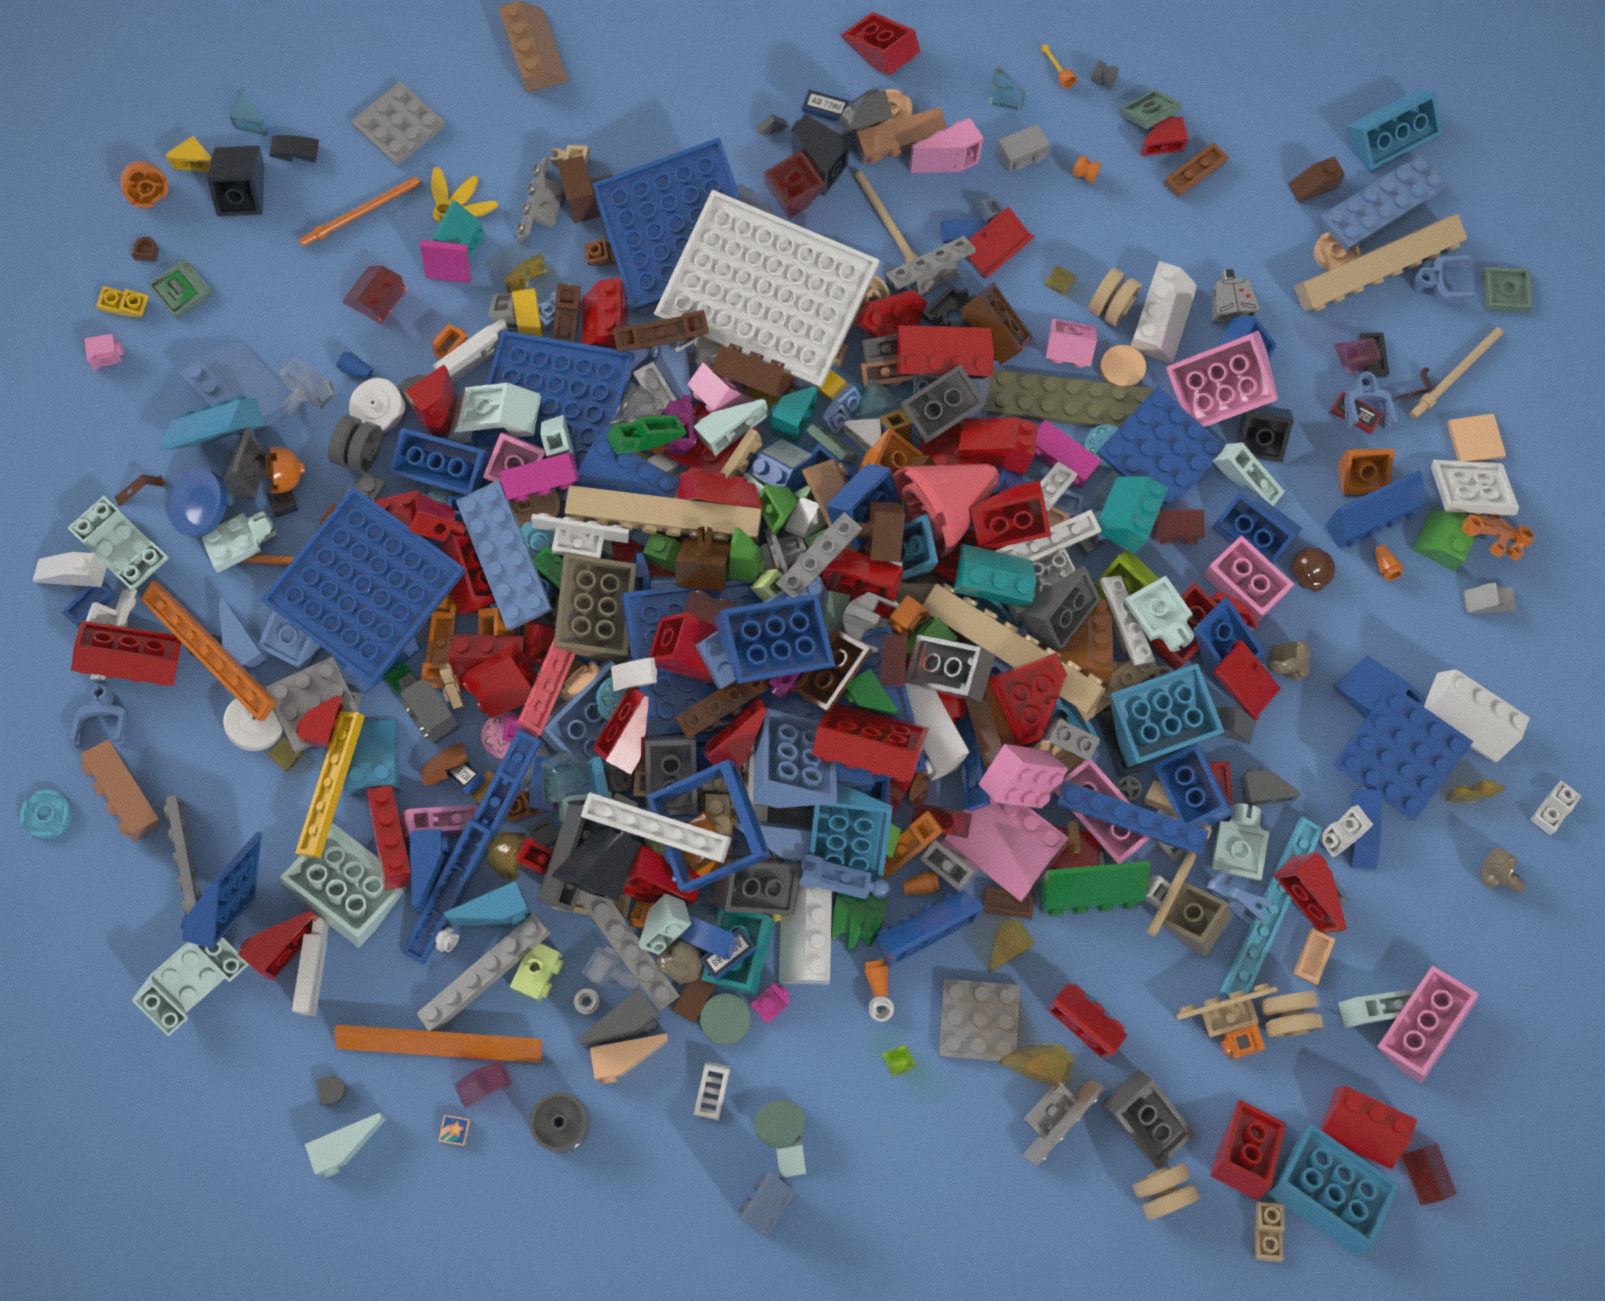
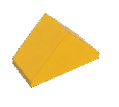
(189, 156)

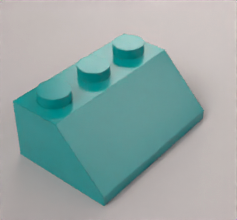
(1131, 511)
(995, 576)
(747, 974)

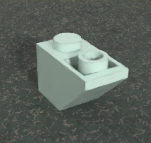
(556, 437)
(664, 924)

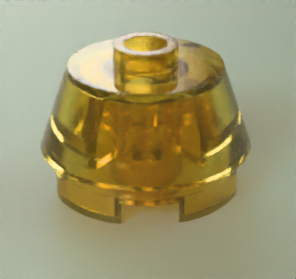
(504, 852)

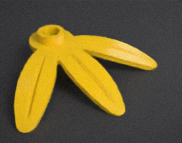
(461, 195)

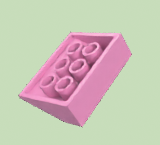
(1224, 380)
(1011, 846)

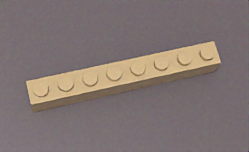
(1380, 262)
(661, 513)
(1007, 643)

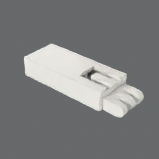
(473, 351)
(311, 969)

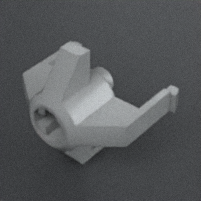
(705, 350)
(861, 616)

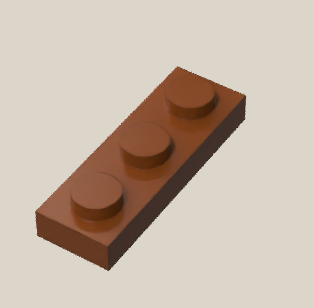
(1196, 170)

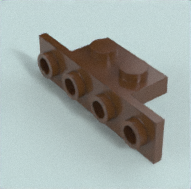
(718, 705)

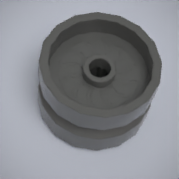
(355, 444)
(575, 1125)

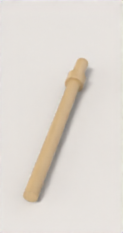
(884, 215)
(1429, 400)
(1173, 890)

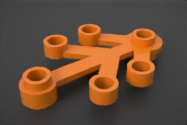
(1503, 530)

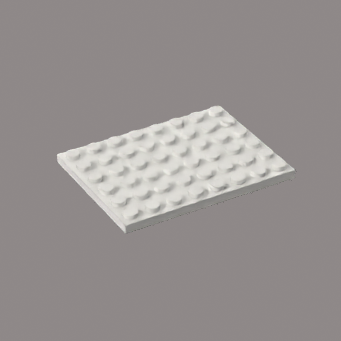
(769, 286)

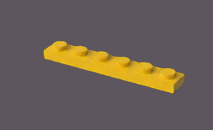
(330, 784)

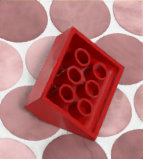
(870, 742)

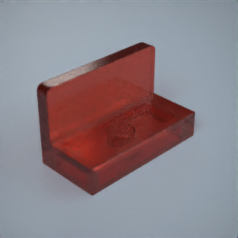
(894, 660)
(1429, 1174)

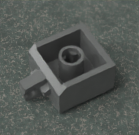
(425, 704)

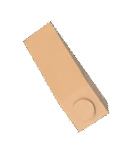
(619, 1058)

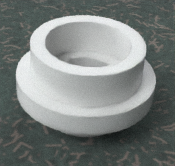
(446, 940)
(583, 994)
(881, 1015)

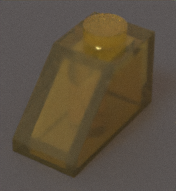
(1009, 943)

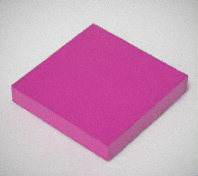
(446, 261)

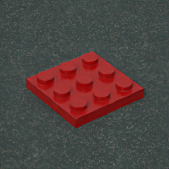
(700, 455)

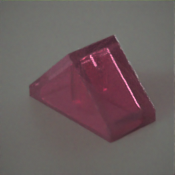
(1357, 354)
(482, 1083)

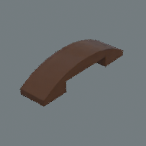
(567, 312)
(661, 332)

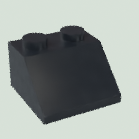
(1266, 432)

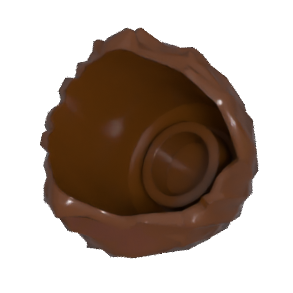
(1313, 568)

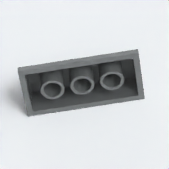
(864, 112)

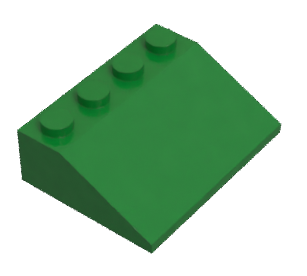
(1093, 888)

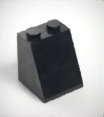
(823, 147)
(237, 180)
(600, 863)

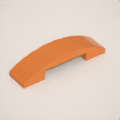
(442, 626)
(912, 842)

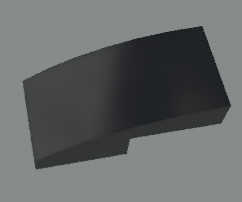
(290, 146)

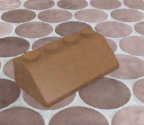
(532, 46)
(825, 482)

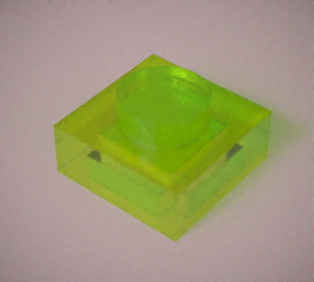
(898, 1060)

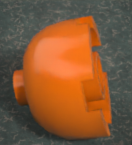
(143, 184)
(283, 469)

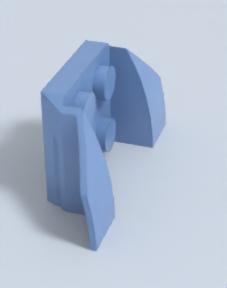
(287, 641)

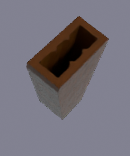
(990, 725)

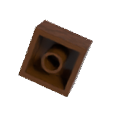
(579, 188)
(883, 531)
(703, 562)

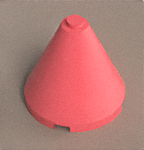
(946, 497)

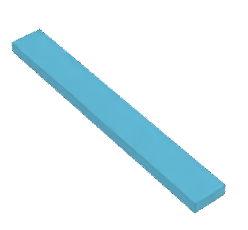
(1261, 934)

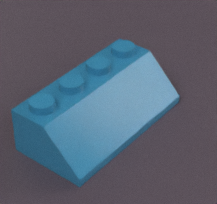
(1395, 128)
(213, 423)

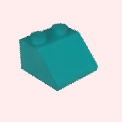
(460, 228)
(793, 414)

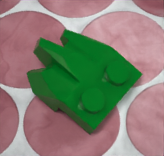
(857, 919)

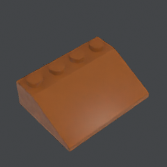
(1092, 644)

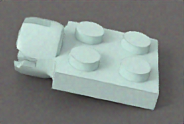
(237, 539)
(1162, 613)
(1241, 844)

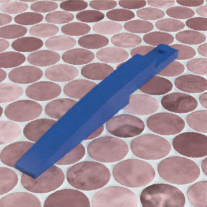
(473, 845)

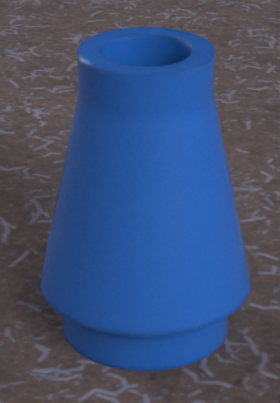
(352, 365)

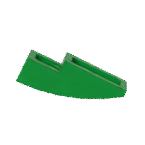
(645, 433)

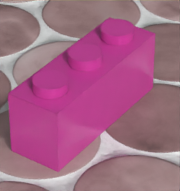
(1056, 446)
(539, 477)

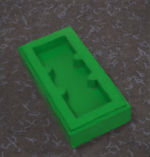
(549, 565)

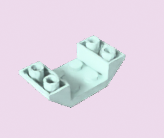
(492, 408)
(118, 543)
(185, 981)

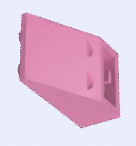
(948, 149)

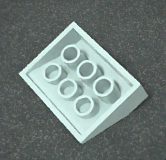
(342, 887)

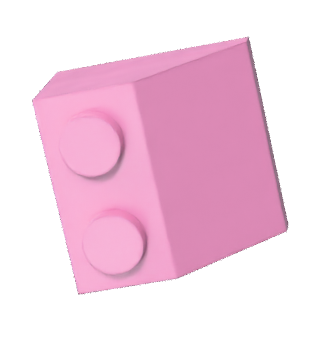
(1071, 343)
(717, 390)
(511, 453)

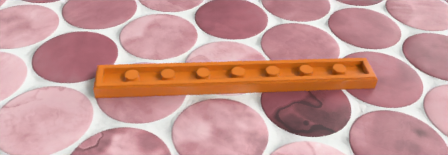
(208, 651)
(438, 1043)

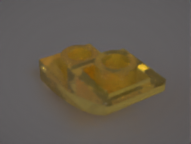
(517, 277)
(1482, 791)

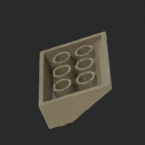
(592, 609)

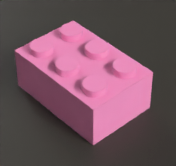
(1248, 577)
(1023, 776)

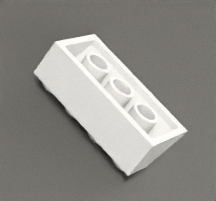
(1164, 313)
(1476, 714)
(943, 746)
(806, 938)

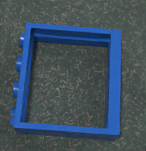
(745, 812)

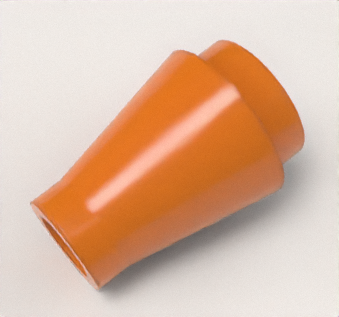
(1388, 564)
(923, 884)
(877, 976)

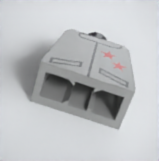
(1232, 298)

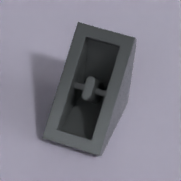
(1236, 724)

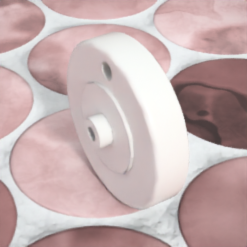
(378, 403)
(247, 731)

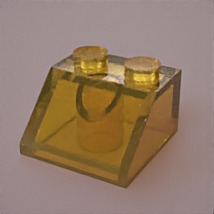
(1041, 1063)

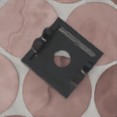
(949, 300)

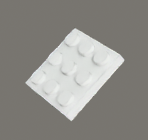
(1474, 487)

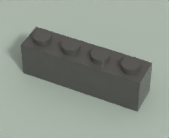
(572, 834)

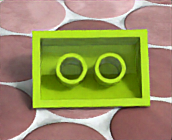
(1133, 573)

